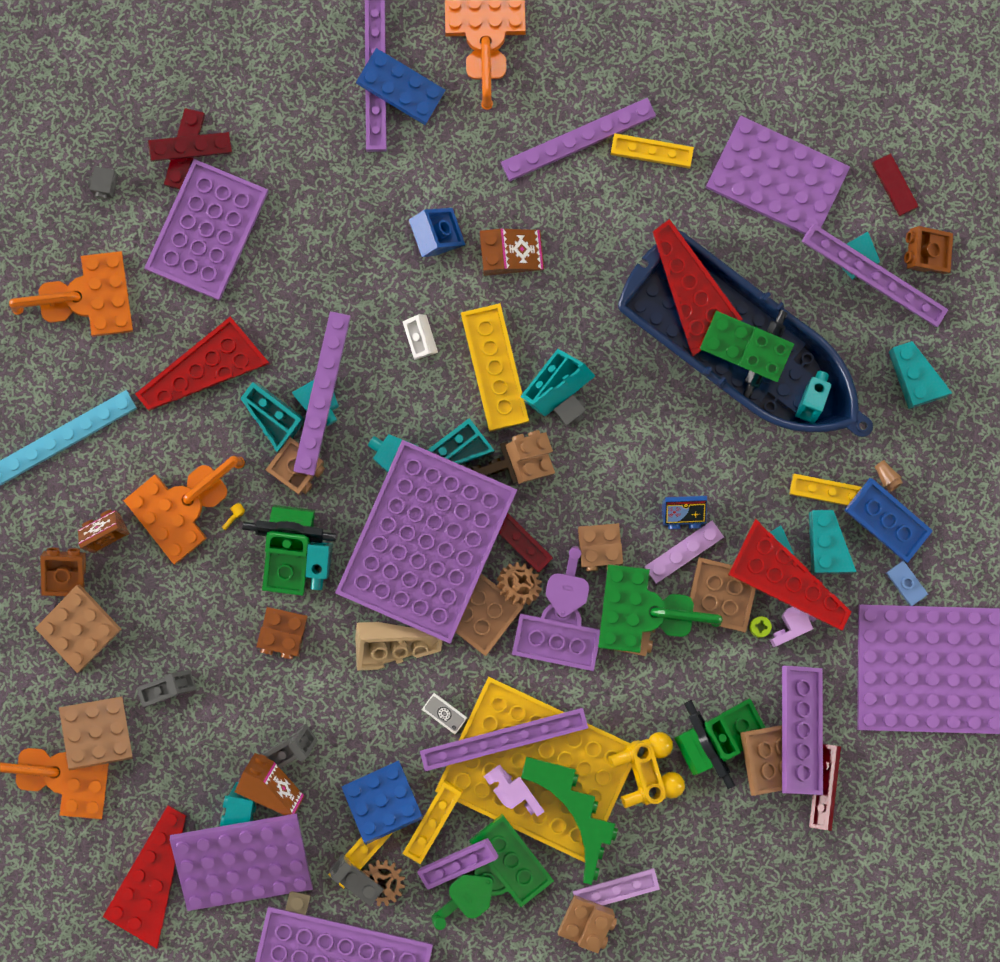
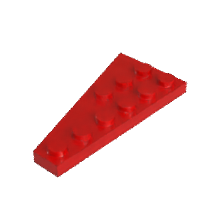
(691, 285)
(213, 360)
(778, 573)
(146, 889)

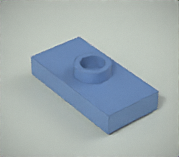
(906, 583)

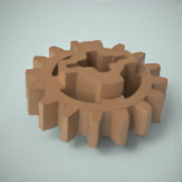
(519, 584)
(388, 891)

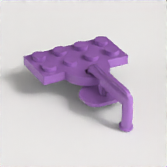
(560, 636)

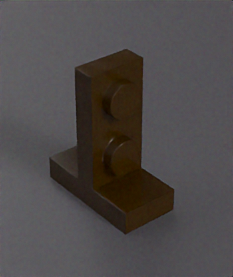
(496, 466)

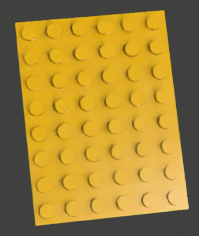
(582, 750)

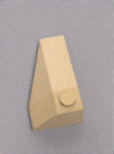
(384, 643)

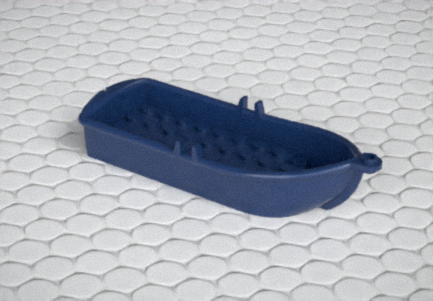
(651, 306)

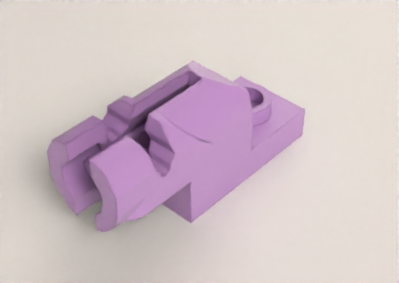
(796, 623)
(512, 792)

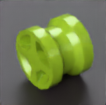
(756, 626)

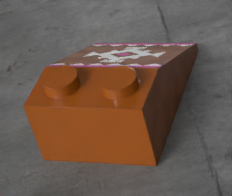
(511, 251)
(102, 532)
(269, 786)

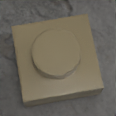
(298, 902)

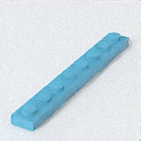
(66, 436)

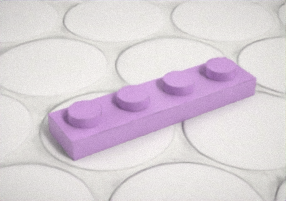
(684, 551)
(620, 888)

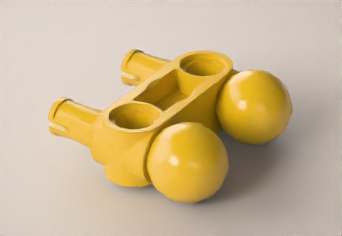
(647, 771)

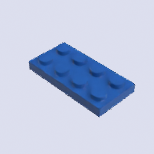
(400, 86)
(888, 520)

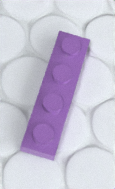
(457, 863)

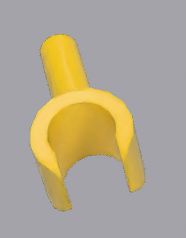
(238, 511)

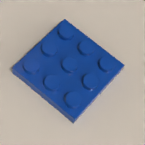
(382, 802)

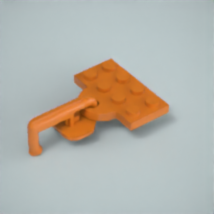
(485, 23)
(102, 299)
(166, 513)
(81, 788)

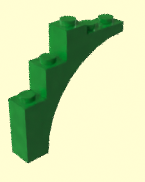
(593, 831)

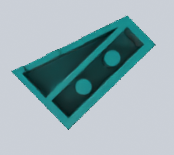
(917, 376)
(556, 382)
(273, 415)
(463, 444)
(827, 545)
(238, 808)

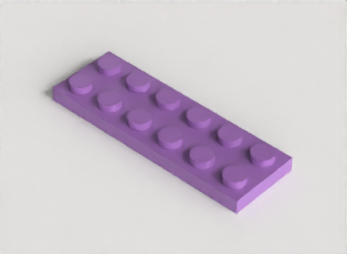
(802, 730)

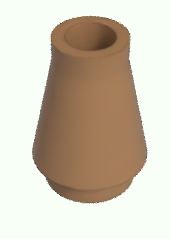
(888, 476)

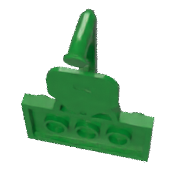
(628, 607)
(512, 872)

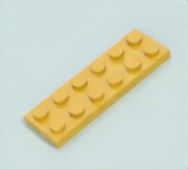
(494, 367)

